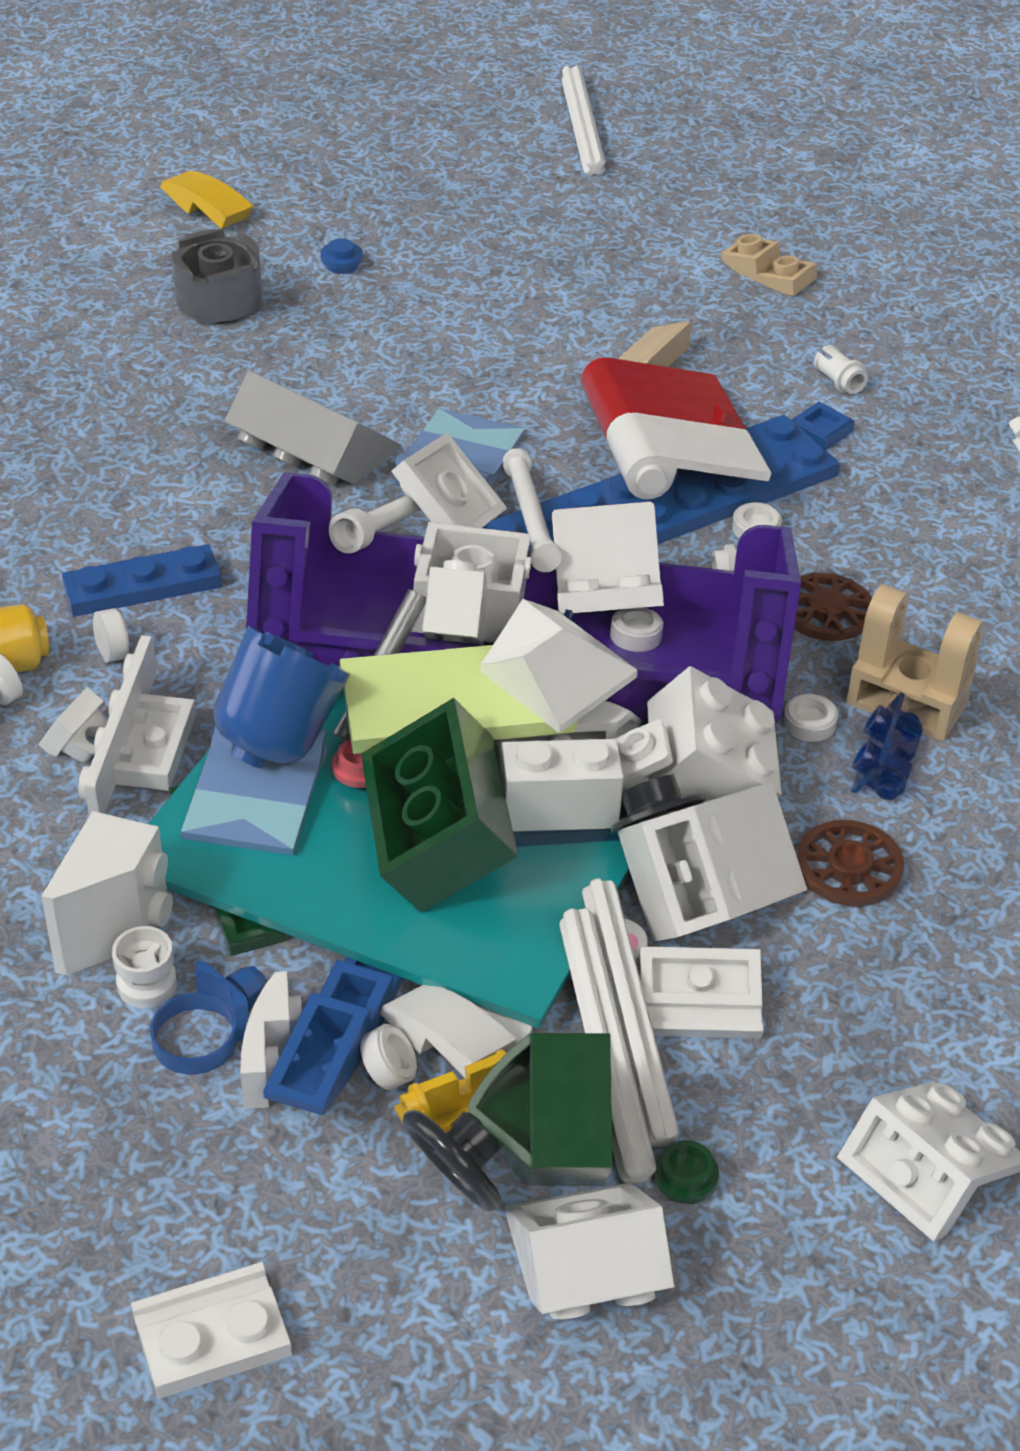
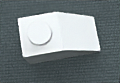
(456, 603)

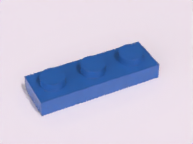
(141, 580)

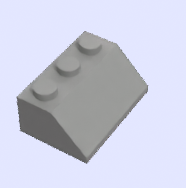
(306, 431)

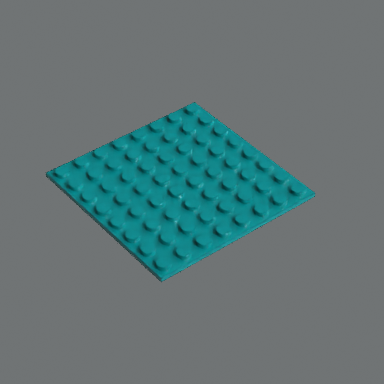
(486, 942)

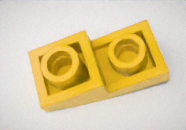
(216, 199)

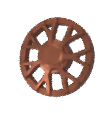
(831, 606)
(850, 862)

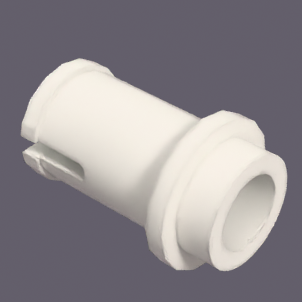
(847, 374)

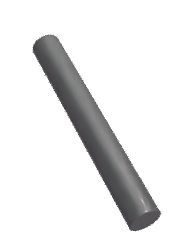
(392, 641)

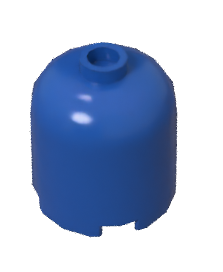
(275, 699)

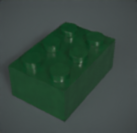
(437, 806)

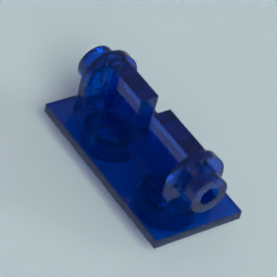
(891, 745)

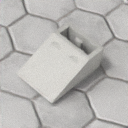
(712, 862)

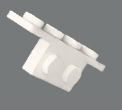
(141, 737)

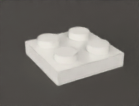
(448, 485)

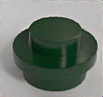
(686, 1172)

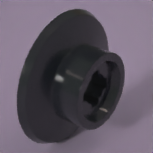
(653, 800)

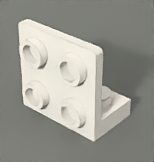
(607, 557)
(928, 1154)

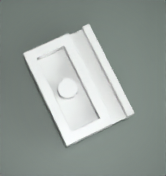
(702, 991)
(210, 1330)

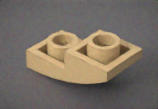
(762, 262)

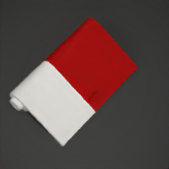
(668, 421)

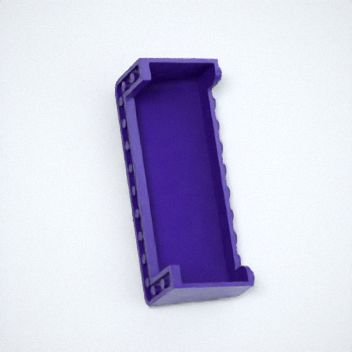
(342, 603)

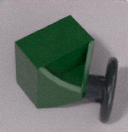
(536, 1108)

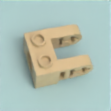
(932, 683)

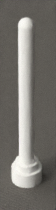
(356, 529)

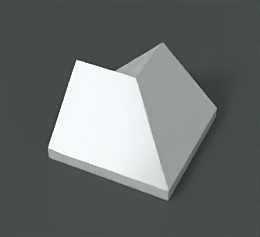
(554, 666)

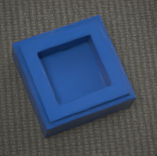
(824, 424)

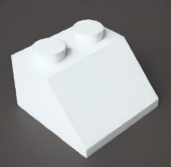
(561, 783)
(103, 888)
(591, 1249)

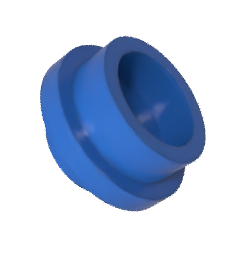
(341, 256)

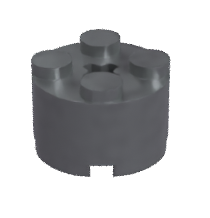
(217, 276)

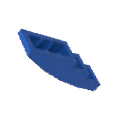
(329, 1034)

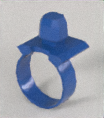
(226, 996)

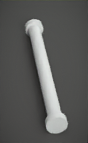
(544, 553)

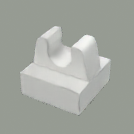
(72, 727)

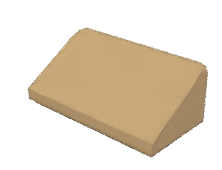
(661, 344)

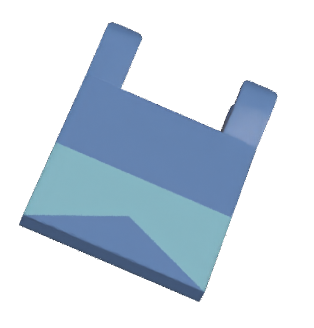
(479, 439)
(251, 804)

